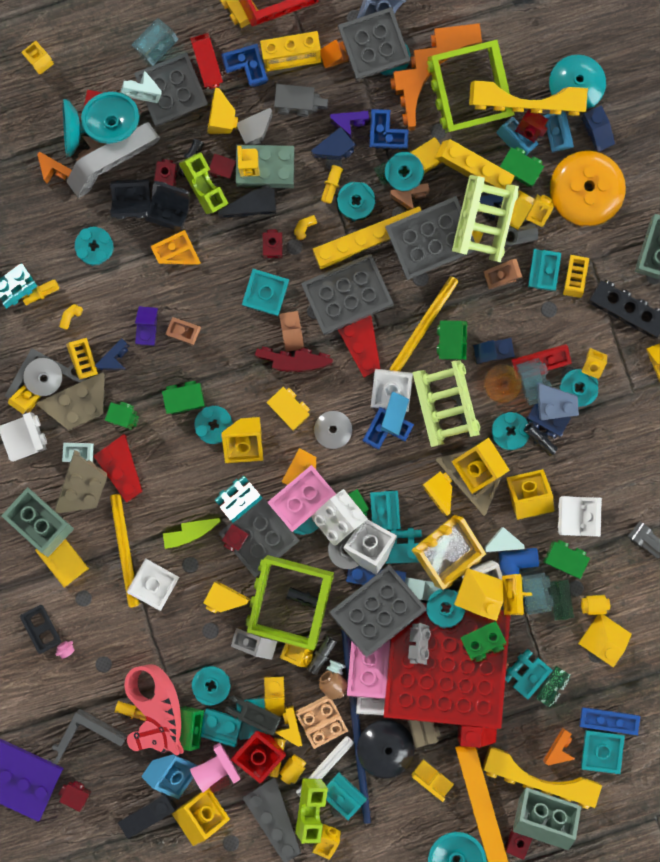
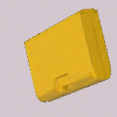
(64, 563)

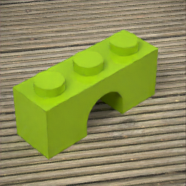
(208, 194)
(311, 799)

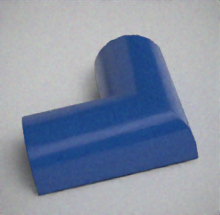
(247, 58)
(382, 136)
(376, 437)
(513, 560)

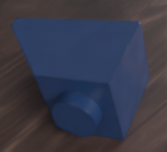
(598, 128)
(335, 146)

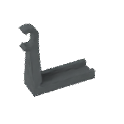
(33, 354)
(94, 724)

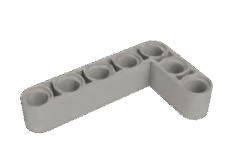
(108, 156)

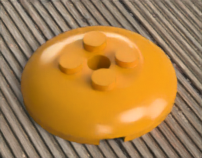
(580, 205)

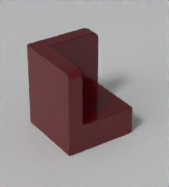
(222, 166)

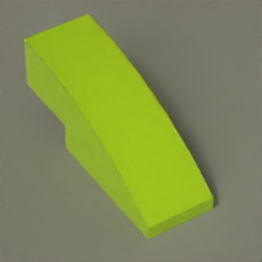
(190, 532)

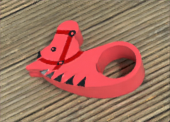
(162, 712)

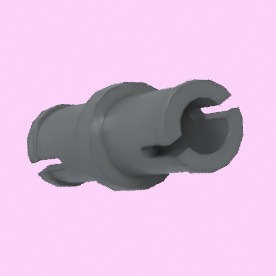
(321, 655)

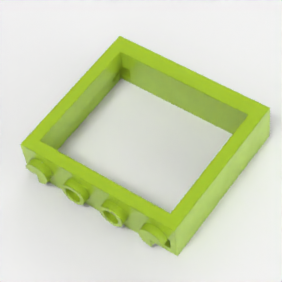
(438, 85)
(256, 603)

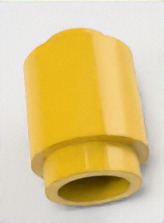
(595, 605)
(292, 769)

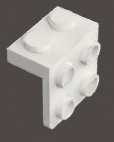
(23, 437)
(579, 516)
(338, 517)

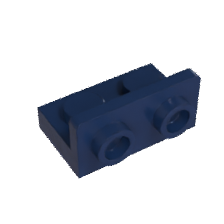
(553, 427)

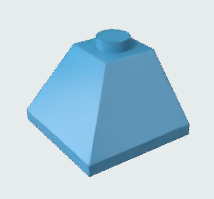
(169, 775)

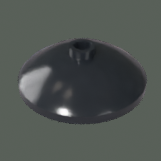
(372, 748)

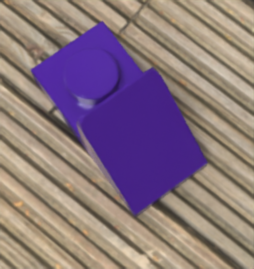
(344, 120)
(146, 326)

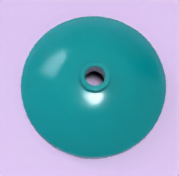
(574, 66)
(106, 110)
(72, 128)
(459, 845)

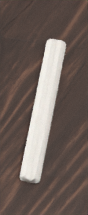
(330, 761)

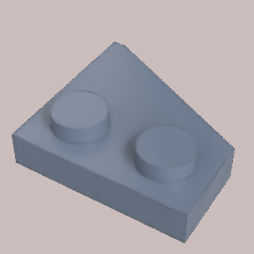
(555, 403)

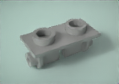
(420, 634)

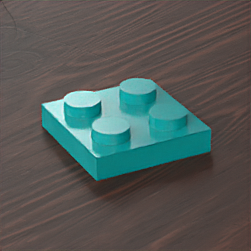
(265, 292)
(602, 751)

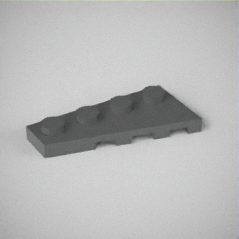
(271, 814)

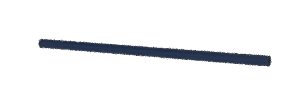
(356, 732)

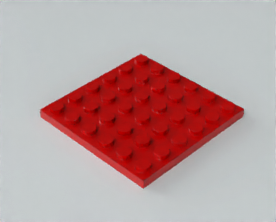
(450, 685)

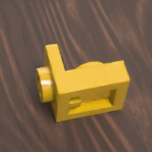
(540, 210)
(594, 363)
(297, 655)
(329, 842)

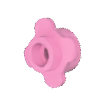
(65, 649)

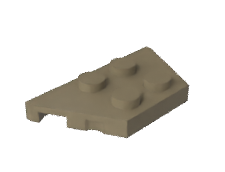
(78, 403)
(81, 485)
(480, 499)

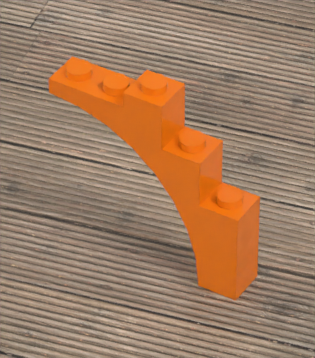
(411, 81)

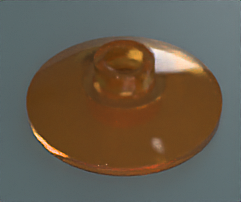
(494, 380)

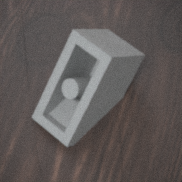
(255, 127)
(253, 644)

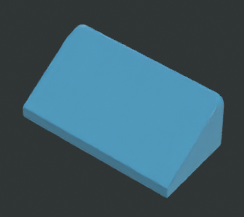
(559, 132)
(514, 139)
(394, 413)

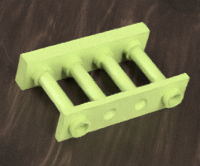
(468, 214)
(428, 398)

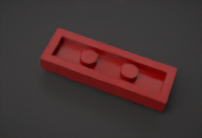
(553, 357)

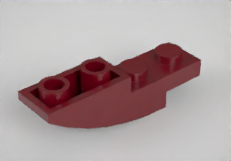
(301, 362)

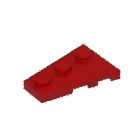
(361, 343)
(120, 468)

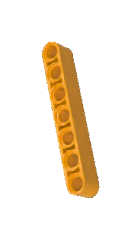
(481, 804)

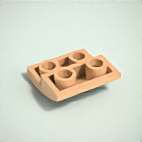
(321, 721)

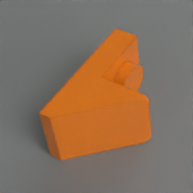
(333, 54)
(49, 166)
(556, 753)

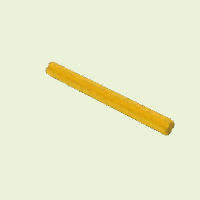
(424, 324)
(123, 545)

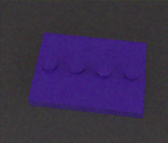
(26, 780)

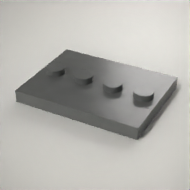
(426, 238)
(347, 294)
(377, 611)

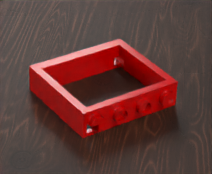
(274, 11)

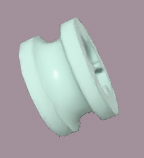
(335, 667)

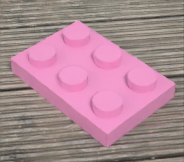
(301, 498)
(368, 675)

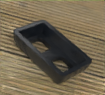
(34, 632)

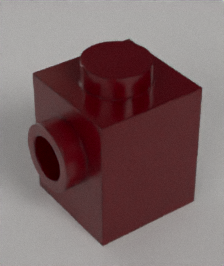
(532, 126)
(166, 172)
(272, 244)
(235, 538)
(74, 795)
(517, 844)

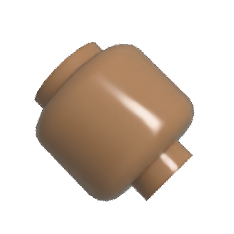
(333, 685)

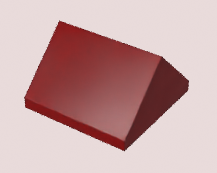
(259, 756)

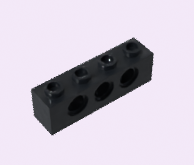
(600, 300)

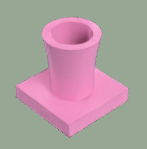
(215, 769)

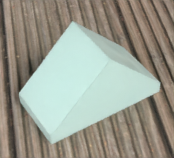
(503, 541)

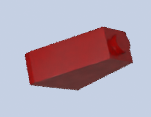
(206, 60)
(476, 736)

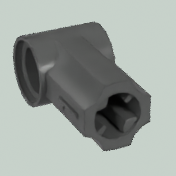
(523, 235)
(644, 537)

